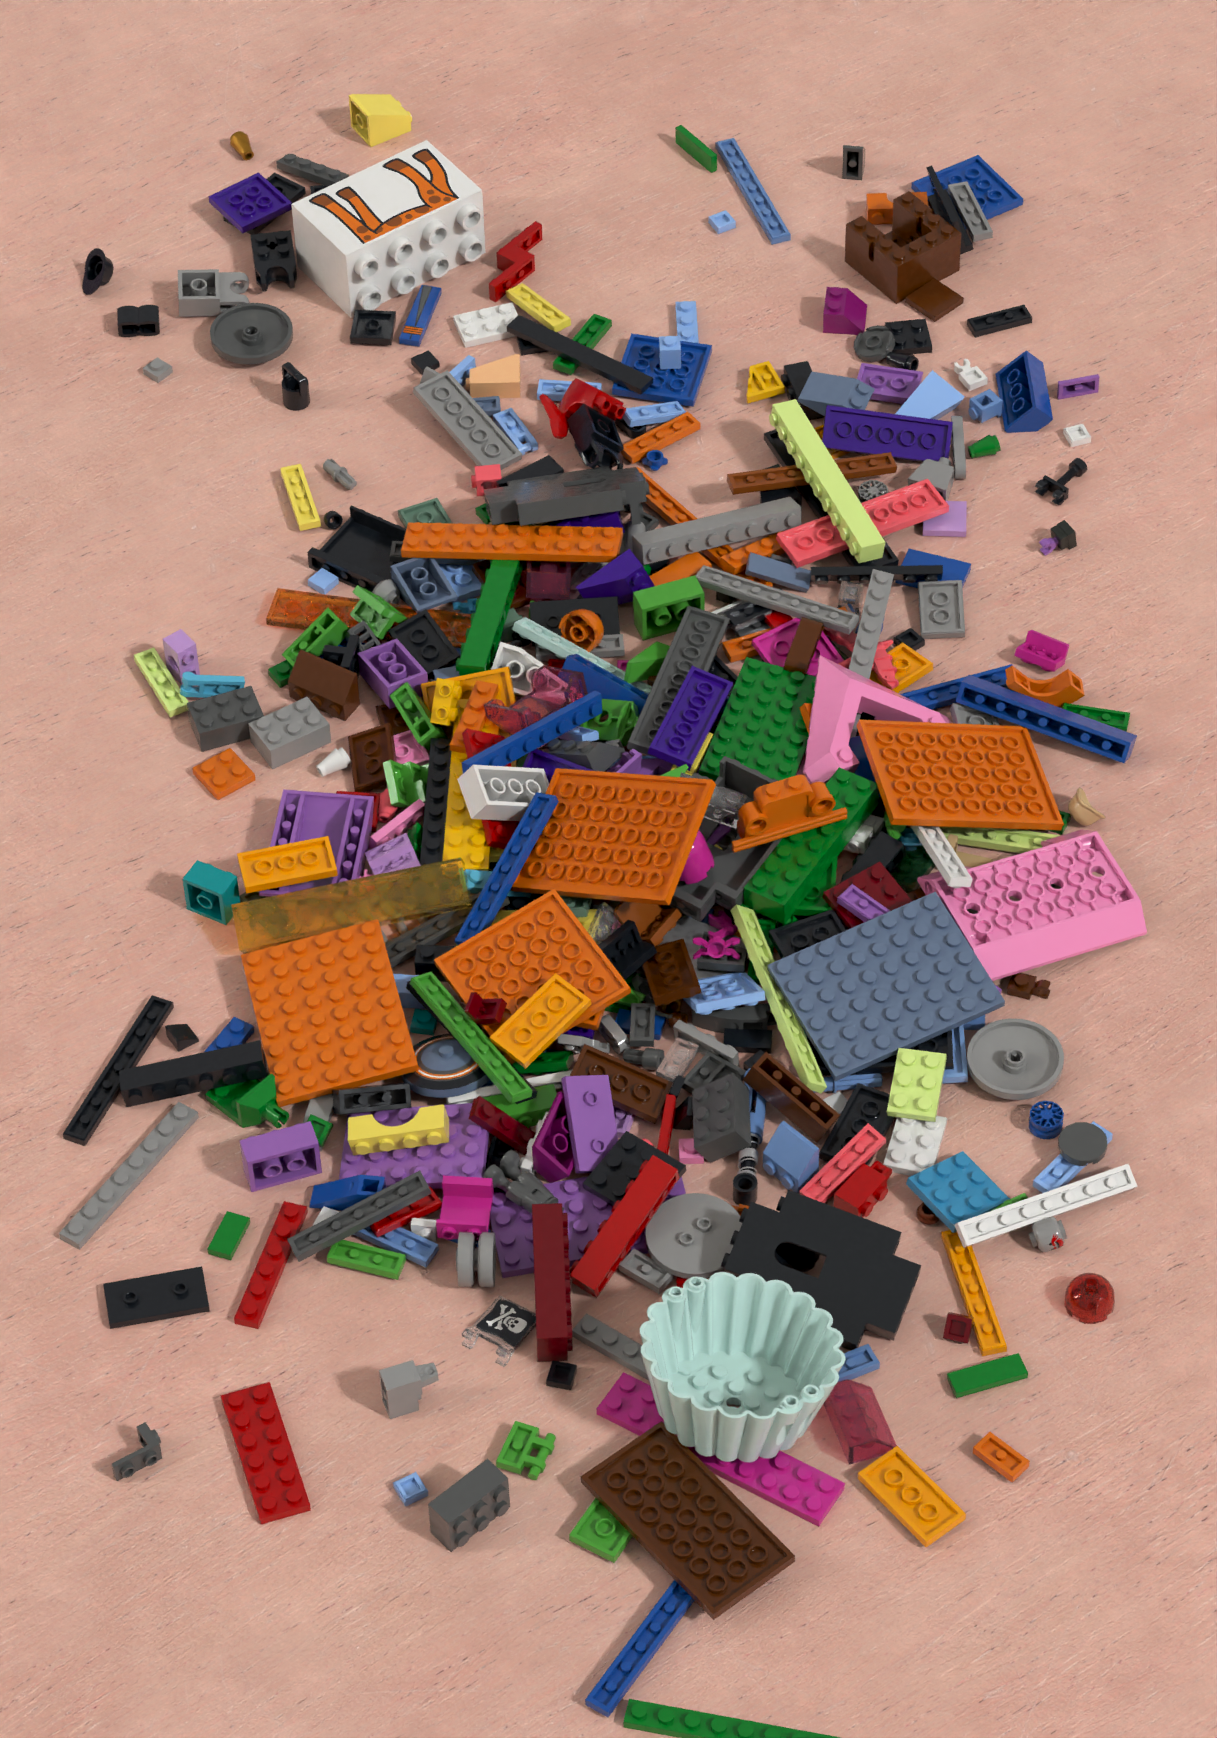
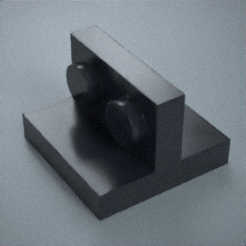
(344, 656)
(627, 949)

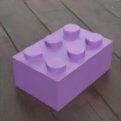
(388, 668)
(280, 1156)

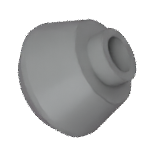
(388, 591)

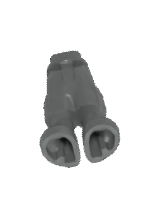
(525, 1187)

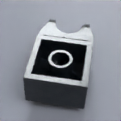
(274, 258)
(596, 438)

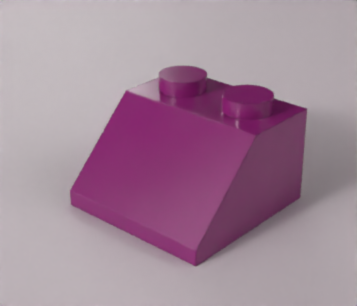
(843, 312)

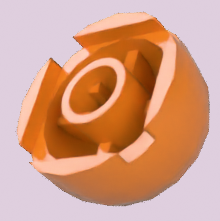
(582, 628)

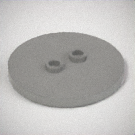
(692, 1234)

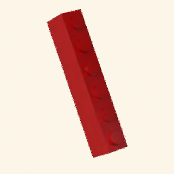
(624, 1225)

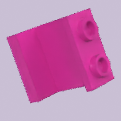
(465, 1206)

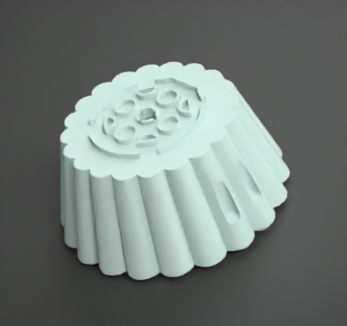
(740, 1347)

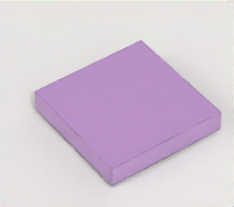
(948, 524)

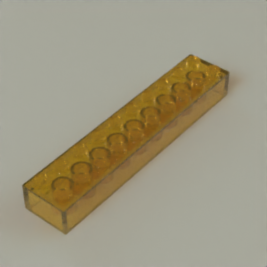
(375, 898)

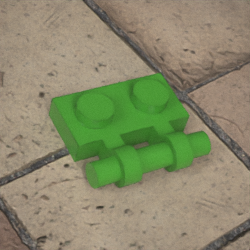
(517, 1450)

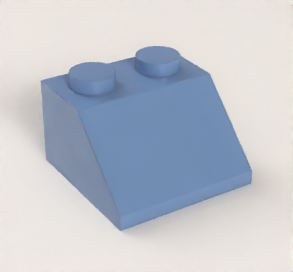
(791, 1158)

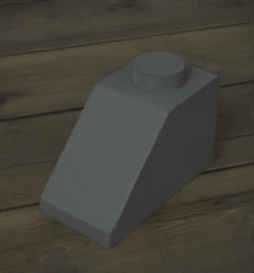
(853, 162)

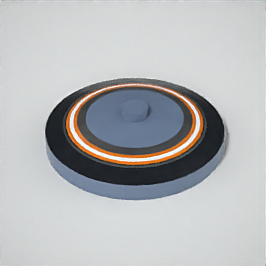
(444, 1069)

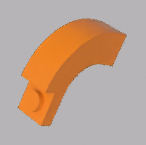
(1055, 691)

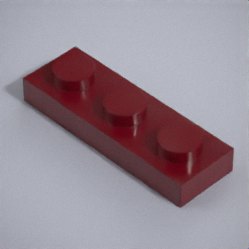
(500, 1124)

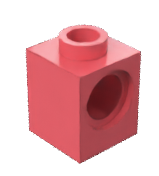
(485, 478)

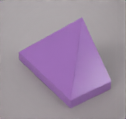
(1078, 386)

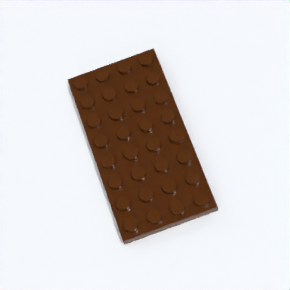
(687, 1520)

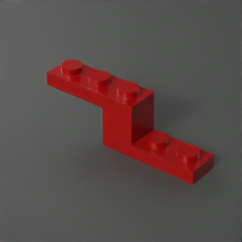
(515, 261)

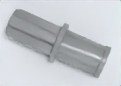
(339, 474)

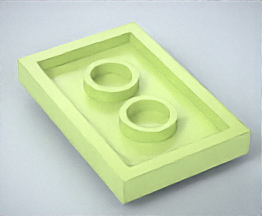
(916, 1084)

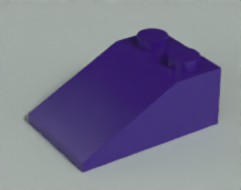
(618, 579)

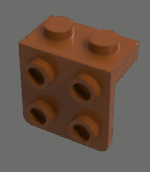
(649, 918)

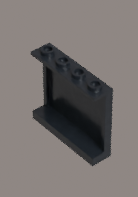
(359, 550)

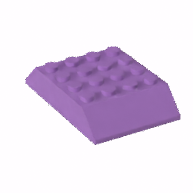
(319, 814)

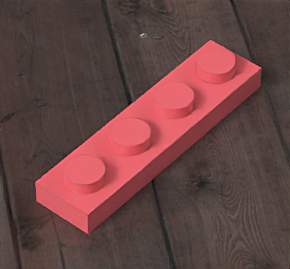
(844, 1164)

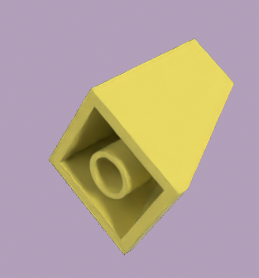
(378, 117)

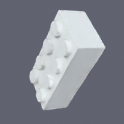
(501, 790)

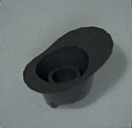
(97, 271)

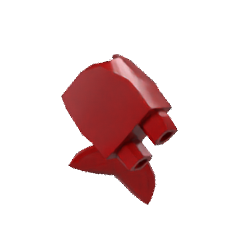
(575, 396)

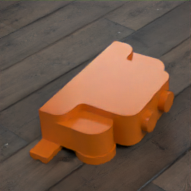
(785, 810)

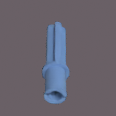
(851, 1081)

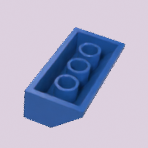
(1024, 394)

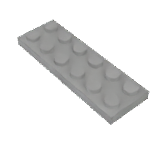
(466, 421)

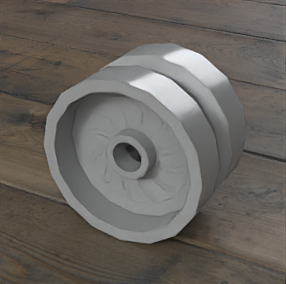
(476, 1259)

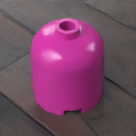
(698, 861)

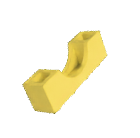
(427, 1128)

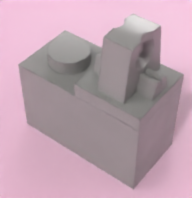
(403, 1386)

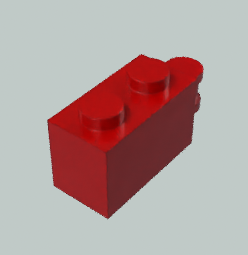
(863, 1189)

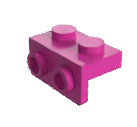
(1042, 651)

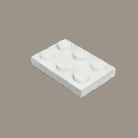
(485, 324)
(914, 1145)

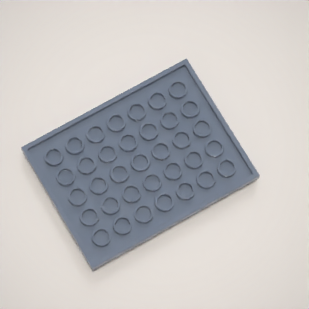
(885, 986)

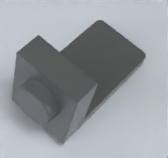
(141, 1458)

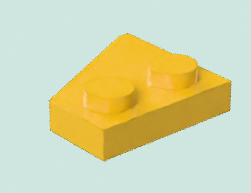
(763, 382)

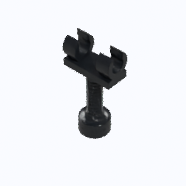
(1060, 492)

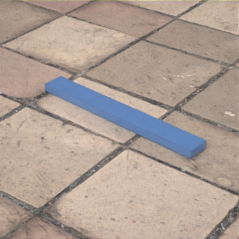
(753, 191)

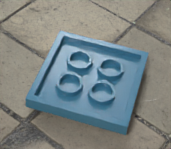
(956, 1190)

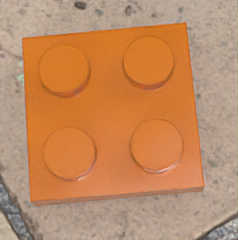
(223, 773)

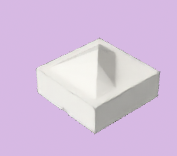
(424, 1228)

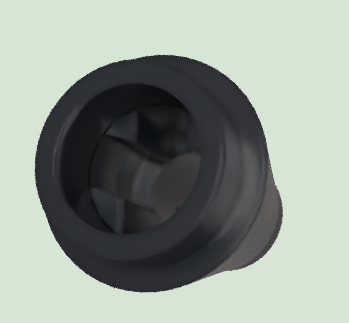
(902, 361)

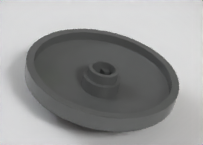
(251, 333)

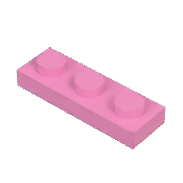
(399, 824)

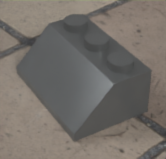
(588, 754)

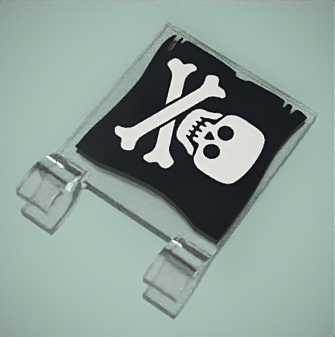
(503, 1325)

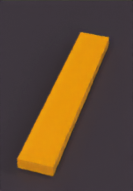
(974, 1295)

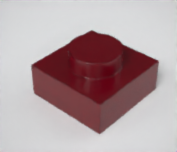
(958, 1327)

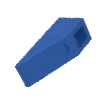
(346, 1191)

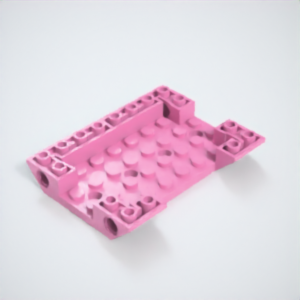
(1046, 921)

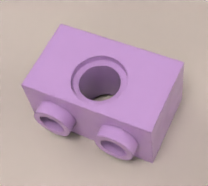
(180, 654)

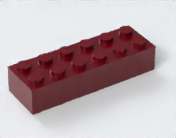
(552, 1282)

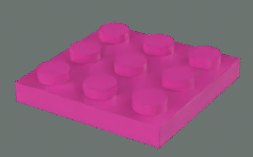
(776, 643)

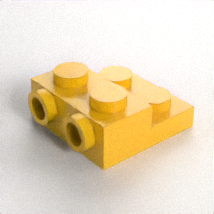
(445, 702)

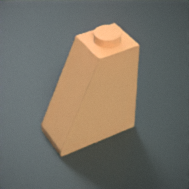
(496, 378)

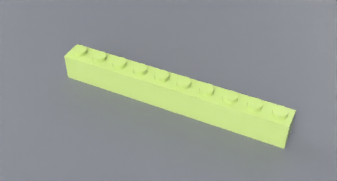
(827, 481)

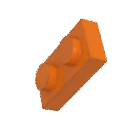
(1001, 1457)

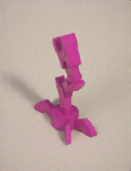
(716, 946)

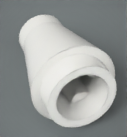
(333, 762)

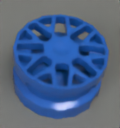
(1052, 1116)

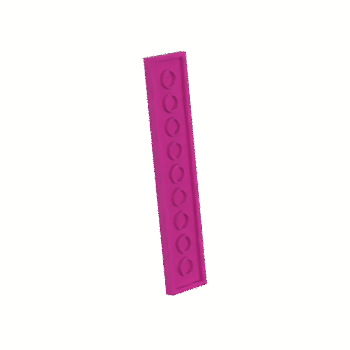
(777, 1479)

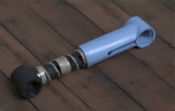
(745, 1182)

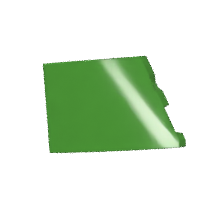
(405, 782)

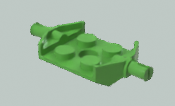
(620, 723)

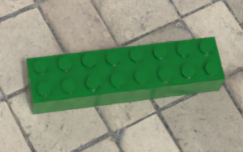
(804, 857)

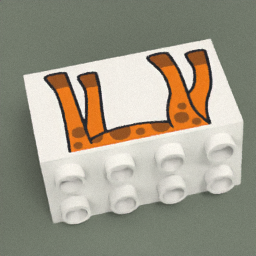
(389, 228)

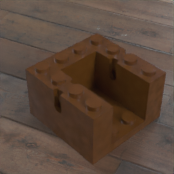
(896, 261)

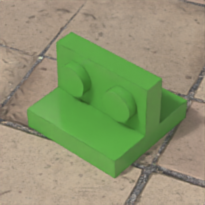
(375, 612)

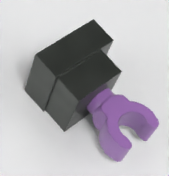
(1061, 536)

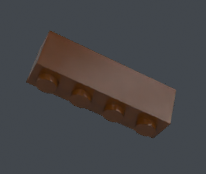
(791, 1097)

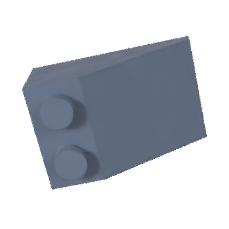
(834, 390)
(422, 583)

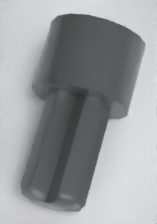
(649, 1058)

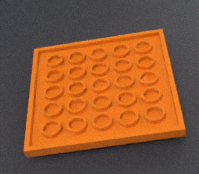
(524, 953)

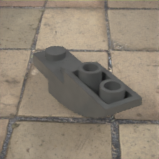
(744, 1017)

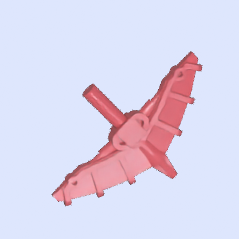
(882, 661)

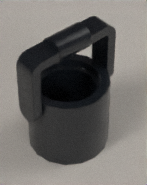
(294, 388)

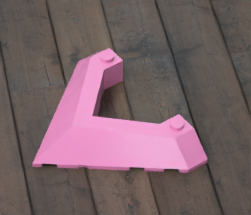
(834, 708)

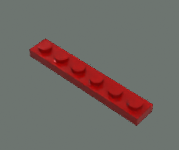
(270, 1265)

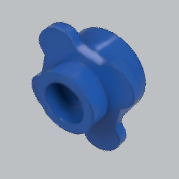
(655, 460)

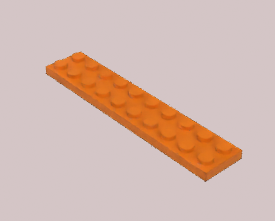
(512, 542)

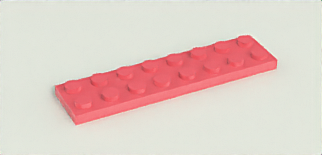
(888, 513)

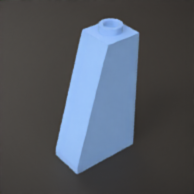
(931, 399)

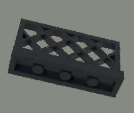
(943, 206)

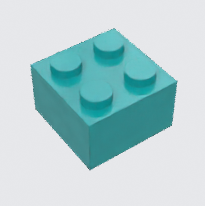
(211, 892)

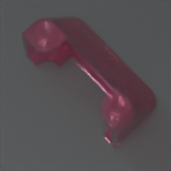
(551, 691)

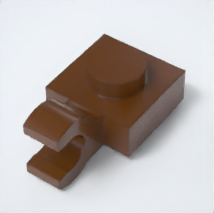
(1025, 985)

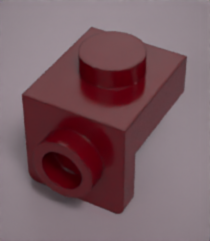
(485, 1010)

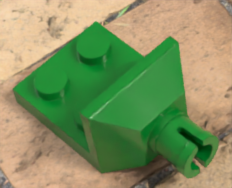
(249, 1102)

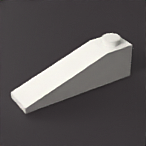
(521, 667)

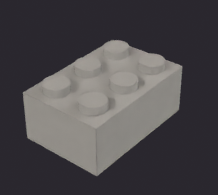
(289, 732)

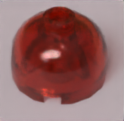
(1089, 1298)

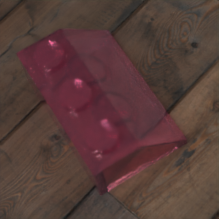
(858, 1421)

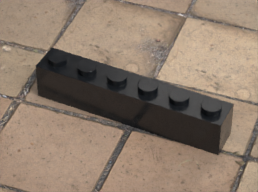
(193, 1073)

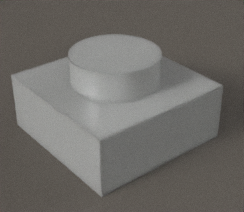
(157, 370)

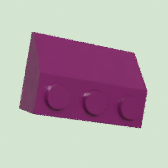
(552, 1146)

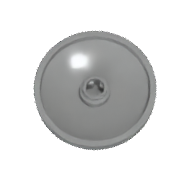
(1015, 1059)

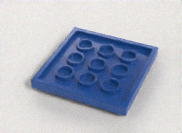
(988, 187)
(668, 384)

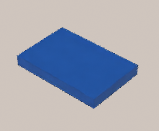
(952, 568)

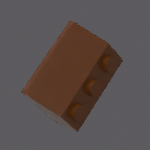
(325, 684)

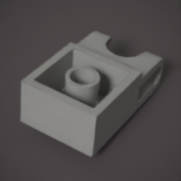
(210, 291)

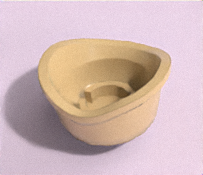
(1082, 810)

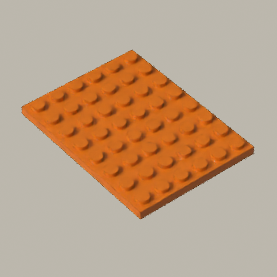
(959, 775)
(616, 836)
(329, 1013)

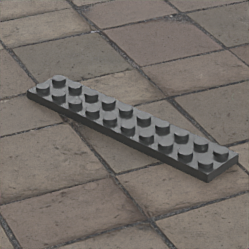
(692, 645)

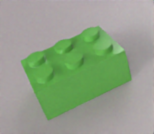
(662, 607)

